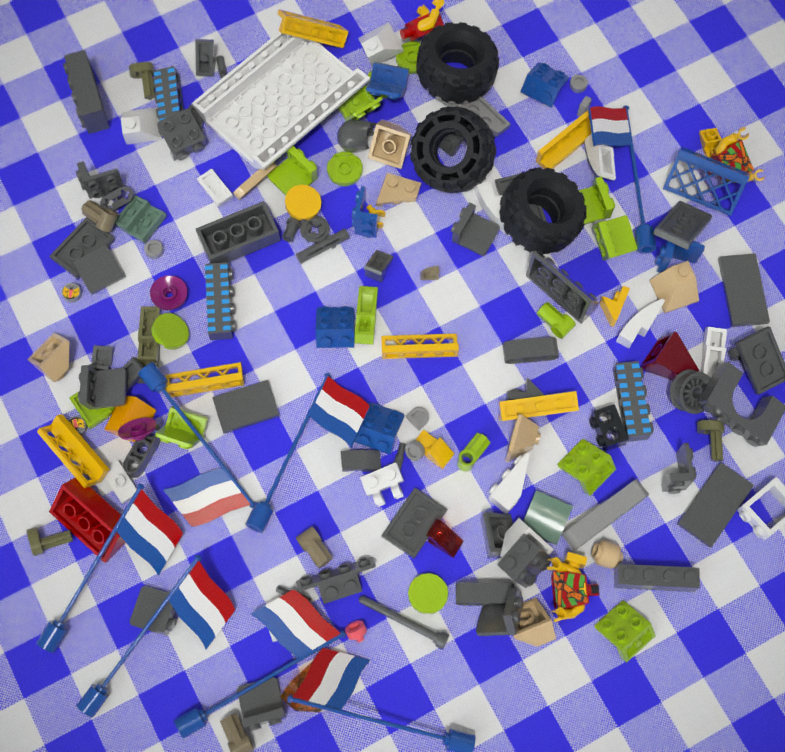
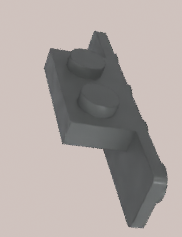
(337, 582)

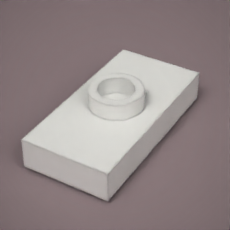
(215, 187)
(120, 482)

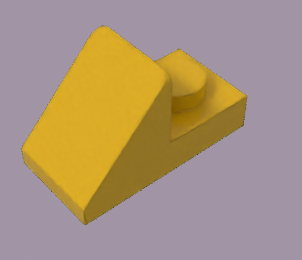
(613, 307)
(435, 450)

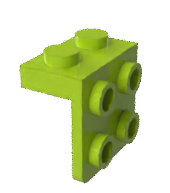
(357, 104)
(293, 171)
(598, 201)
(179, 432)

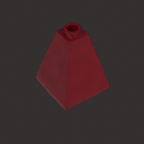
(668, 357)

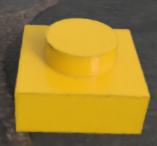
(575, 560)

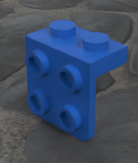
(388, 80)
(544, 83)
(364, 223)
(674, 251)
(335, 327)
(380, 428)

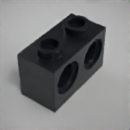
(613, 427)

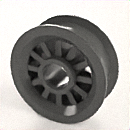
(687, 389)

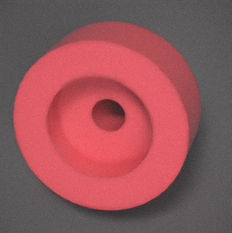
(356, 630)

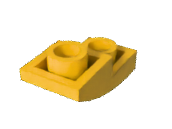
(709, 140)

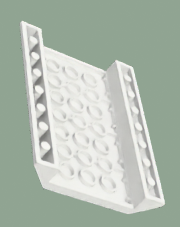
(277, 97)

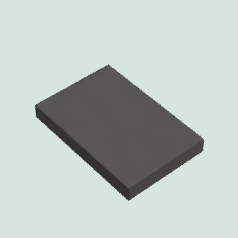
(79, 243)
(762, 360)
(245, 406)
(413, 522)

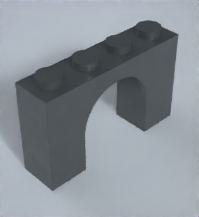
(718, 401)

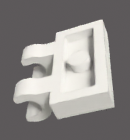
(383, 479)

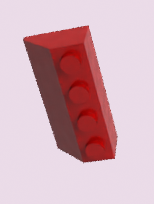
(87, 517)

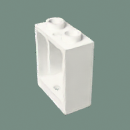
(777, 488)

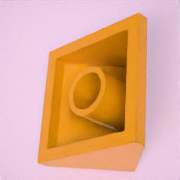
(130, 411)

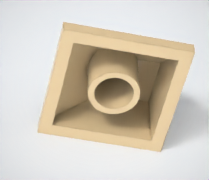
(389, 144)
(676, 286)
(52, 357)
(523, 438)
(534, 624)

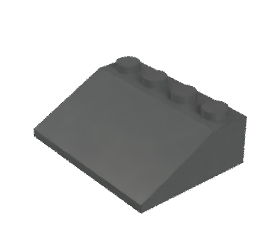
(561, 287)

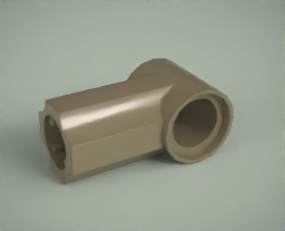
(101, 216)
(311, 542)
(236, 736)

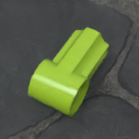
(560, 323)
(473, 451)

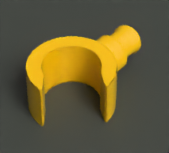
(380, 213)

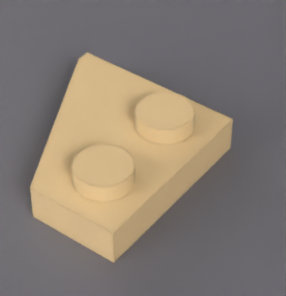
(398, 190)

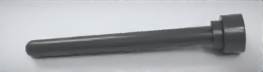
(438, 638)

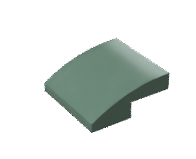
(140, 219)
(547, 516)

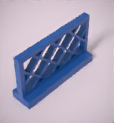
(708, 165)

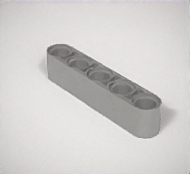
(605, 514)

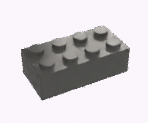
(85, 92)
(238, 234)

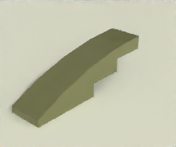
(148, 348)

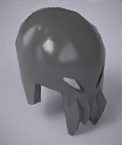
(353, 135)

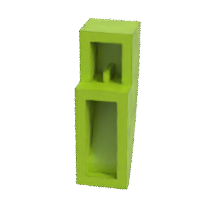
(366, 315)

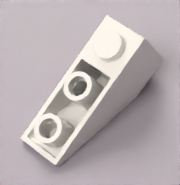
(510, 489)

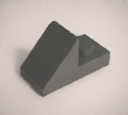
(205, 57)
(377, 265)
(530, 391)

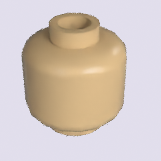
(607, 554)

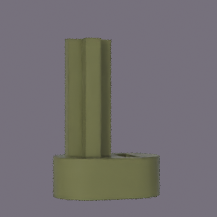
(145, 71)
(715, 430)
(39, 545)

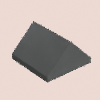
(494, 530)

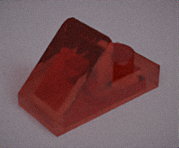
(444, 538)

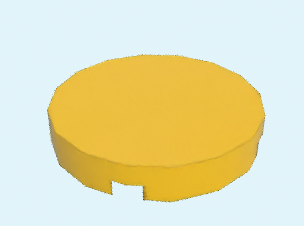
(302, 202)

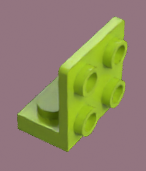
(614, 237)
(588, 466)
(626, 630)

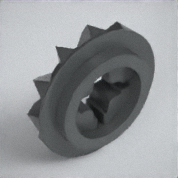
(316, 222)

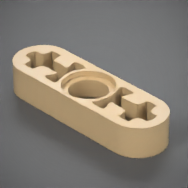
(253, 181)

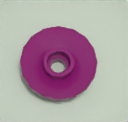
(168, 285)
(137, 429)

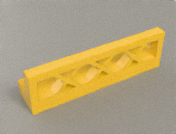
(312, 29)
(565, 143)
(419, 349)
(205, 384)
(538, 405)
(77, 450)

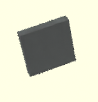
(98, 269)

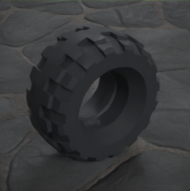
(457, 44)
(478, 157)
(554, 194)

